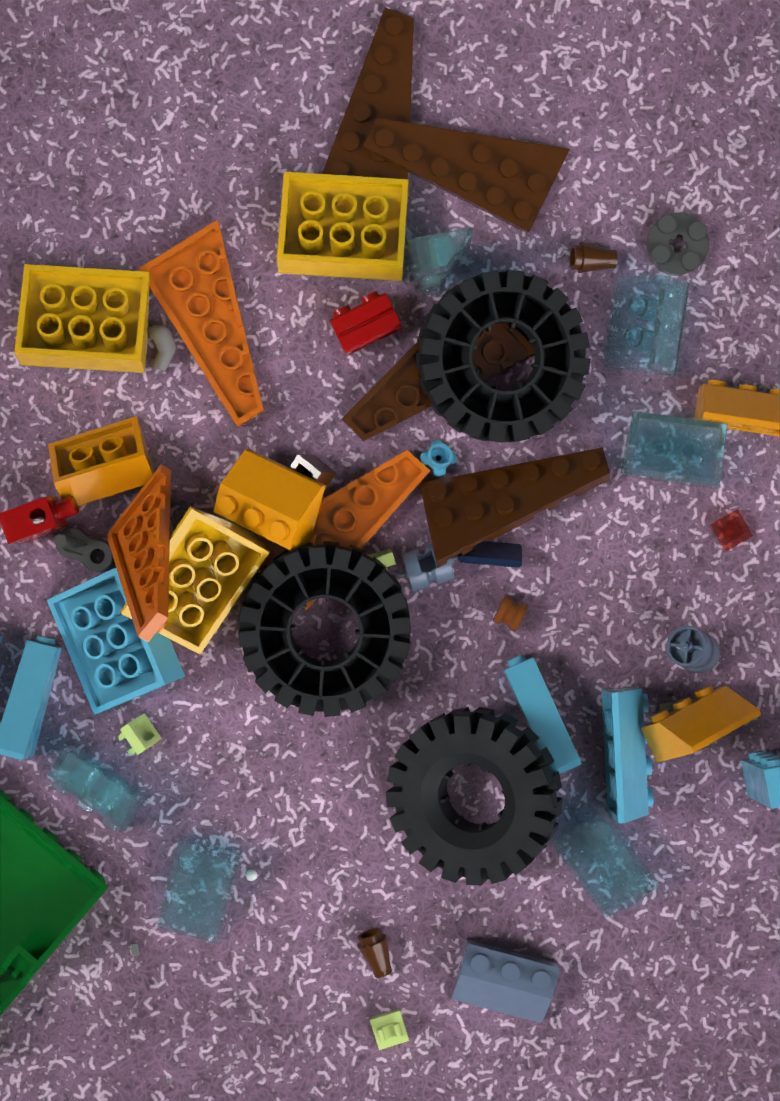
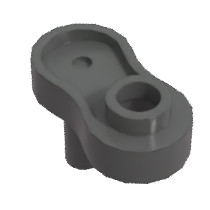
(77, 545)

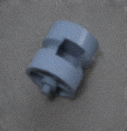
(422, 568)
(693, 649)

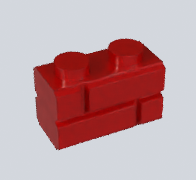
(365, 323)

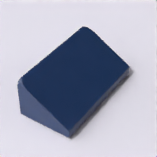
(494, 554)

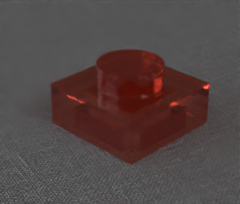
(731, 530)

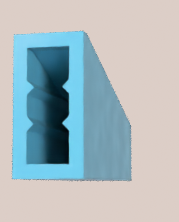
(29, 698)
(541, 712)

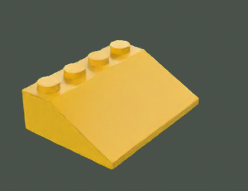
(342, 226)
(83, 318)
(207, 574)

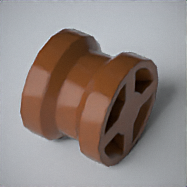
(510, 612)

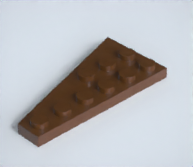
(380, 92)
(486, 171)
(399, 391)
(497, 500)

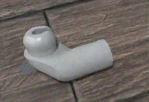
(165, 344)

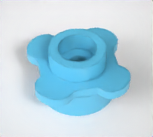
(438, 449)

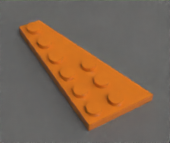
(202, 303)
(361, 506)
(142, 551)

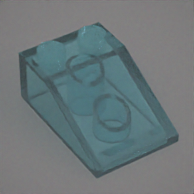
(199, 889)

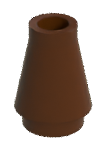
(591, 258)
(375, 950)

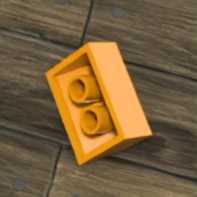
(739, 408)
(101, 462)
(270, 500)
(697, 722)

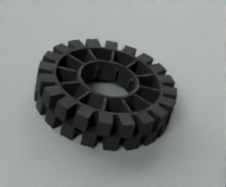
(449, 369)
(335, 574)
(439, 831)

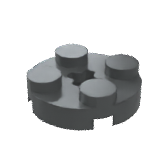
(692, 233)

